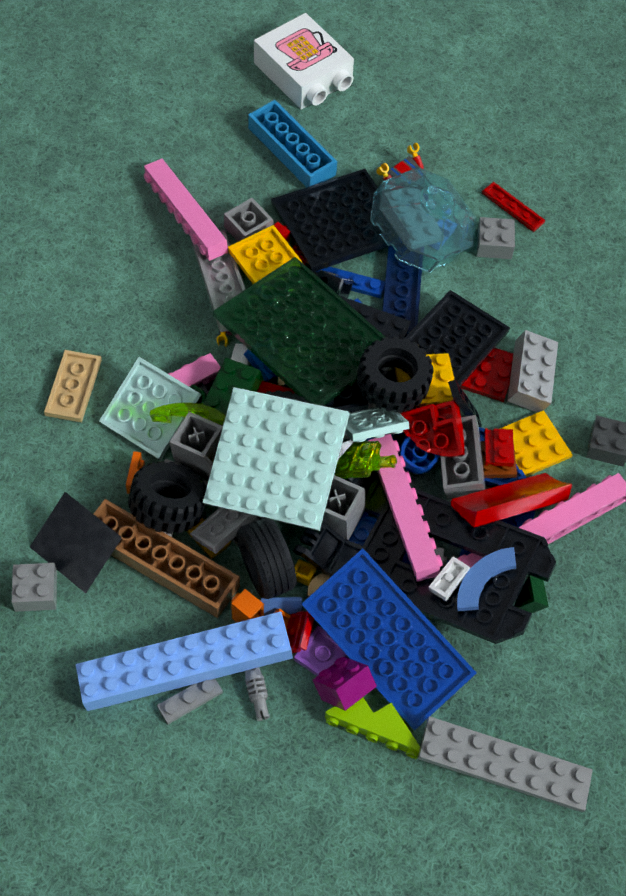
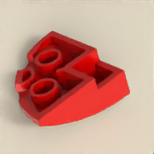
(437, 429)

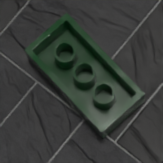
(232, 375)

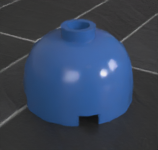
(416, 459)

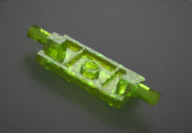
(362, 459)

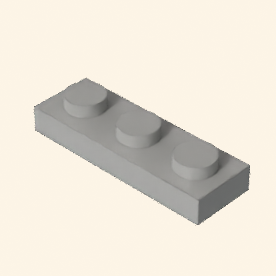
(188, 700)

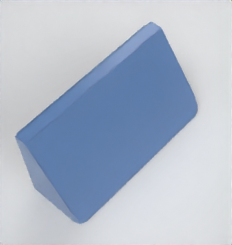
(287, 604)

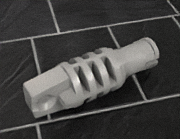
(257, 692)

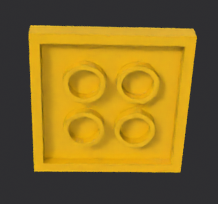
(262, 253)
(439, 388)
(537, 443)

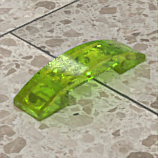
(165, 412)

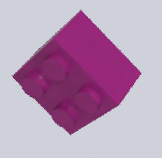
(344, 683)

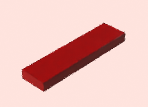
(513, 206)

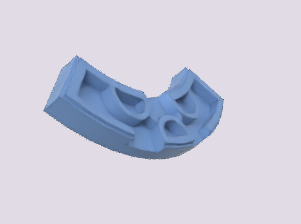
(480, 573)

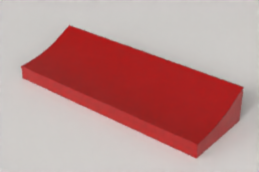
(511, 499)

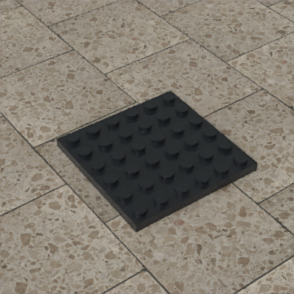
(332, 219)

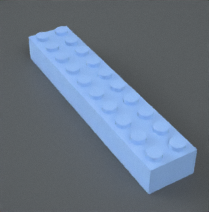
(183, 661)

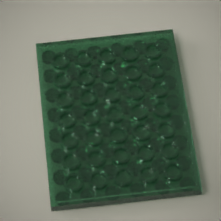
(300, 331)

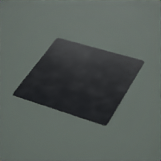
(75, 542)

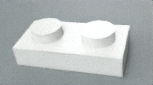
(449, 578)

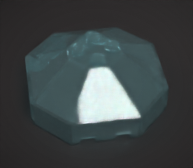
(423, 218)

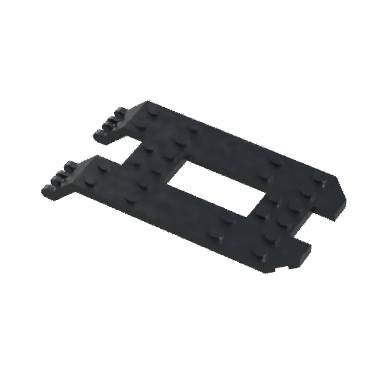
(497, 616)

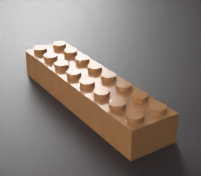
(169, 561)

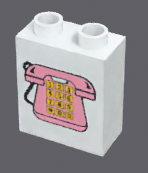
(304, 61)

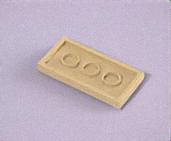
(73, 386)

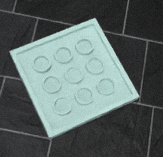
(140, 392)

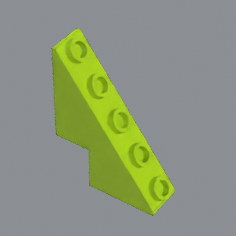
(380, 726)

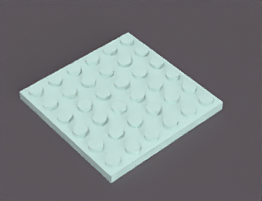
(276, 458)

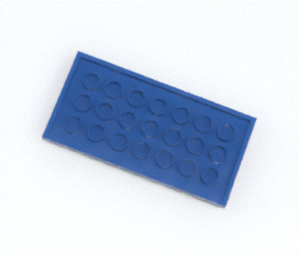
(389, 634)

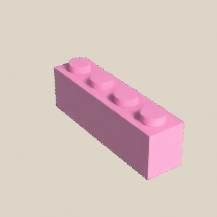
(198, 372)

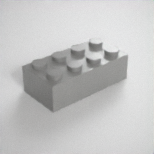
(533, 371)
(465, 473)

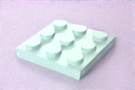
(374, 423)

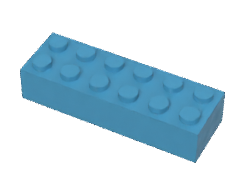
(292, 144)

